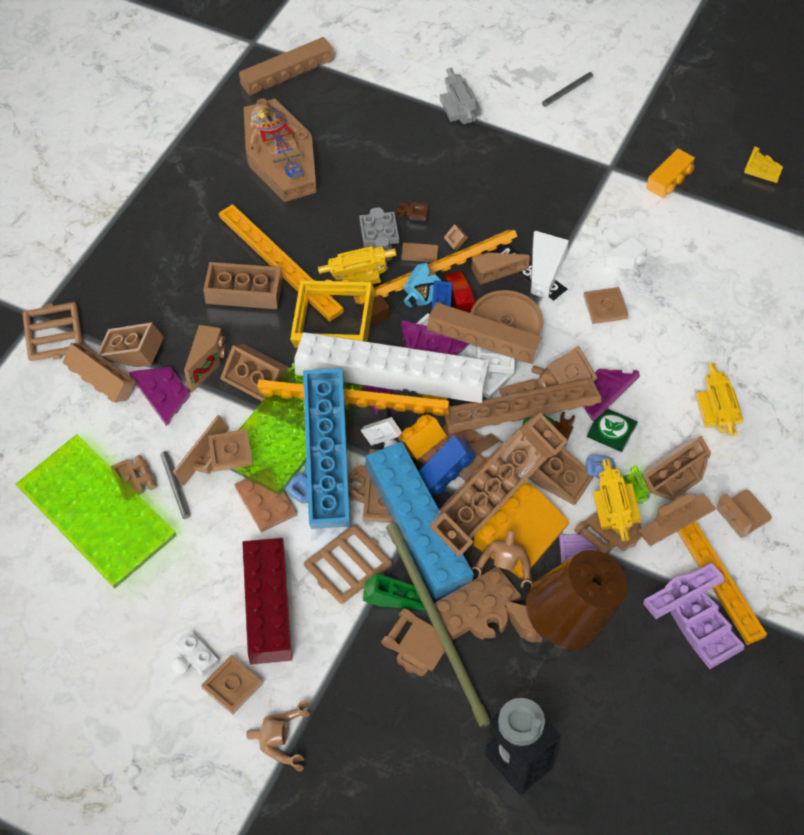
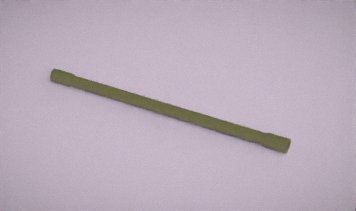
(477, 707)

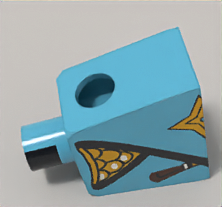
(420, 285)

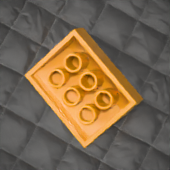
(533, 519)

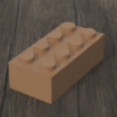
(243, 285)

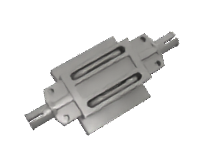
(460, 100)
(379, 230)

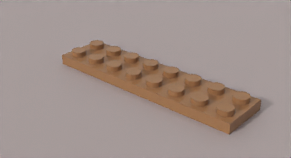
(522, 405)

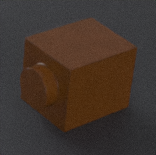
(380, 311)

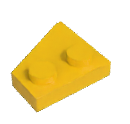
(763, 166)

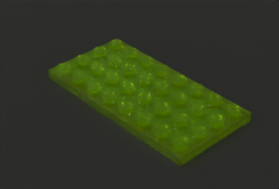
(278, 438)
(96, 510)

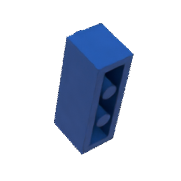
(447, 464)

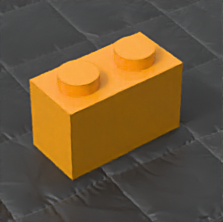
(422, 436)

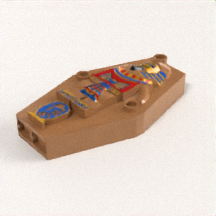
(279, 149)

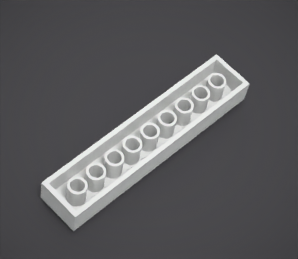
(395, 367)

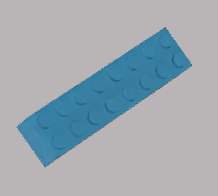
(326, 449)
(413, 511)

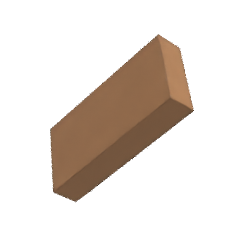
(419, 252)

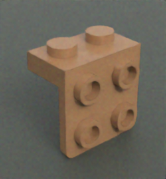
(743, 512)

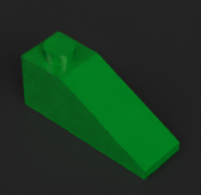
(391, 593)

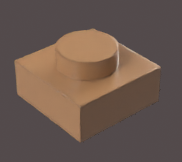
(455, 237)

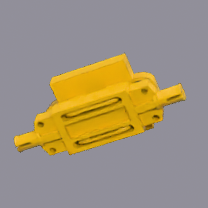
(359, 265)
(719, 403)
(616, 502)

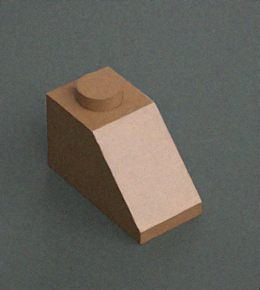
(518, 617)

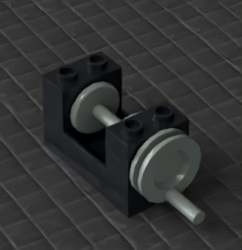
(522, 743)

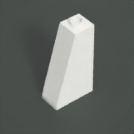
(547, 259)

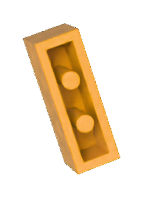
(670, 173)

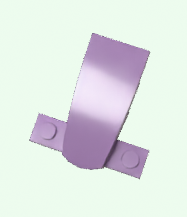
(697, 614)

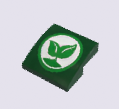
(612, 429)

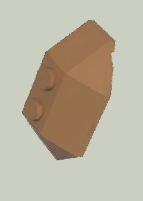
(678, 469)

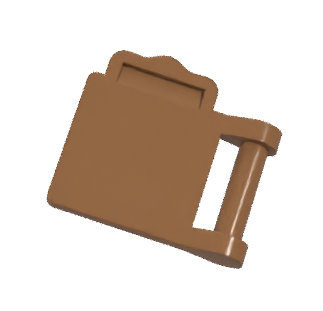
(609, 535)
(419, 648)

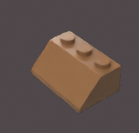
(248, 366)

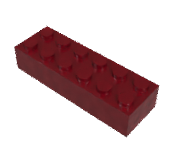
(266, 601)

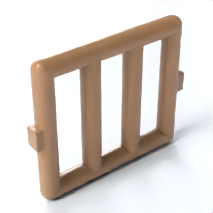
(28, 328)
(340, 541)

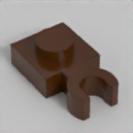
(416, 211)
(565, 426)

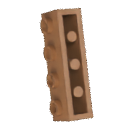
(98, 372)

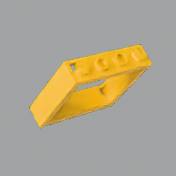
(331, 287)

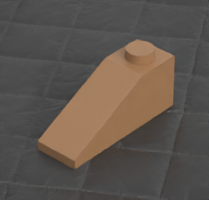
(498, 265)

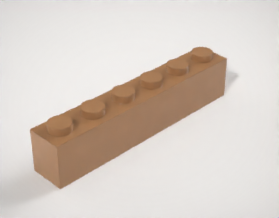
(286, 66)
(484, 333)

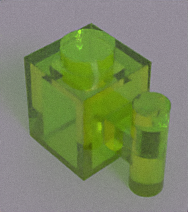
(639, 485)

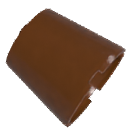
(576, 599)

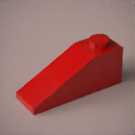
(461, 292)

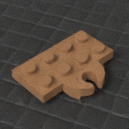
(366, 493)
(478, 605)

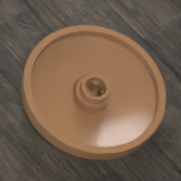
(510, 309)

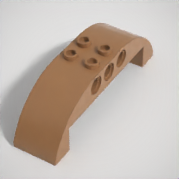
(495, 482)

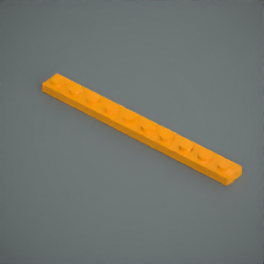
(277, 258)
(445, 263)
(362, 398)

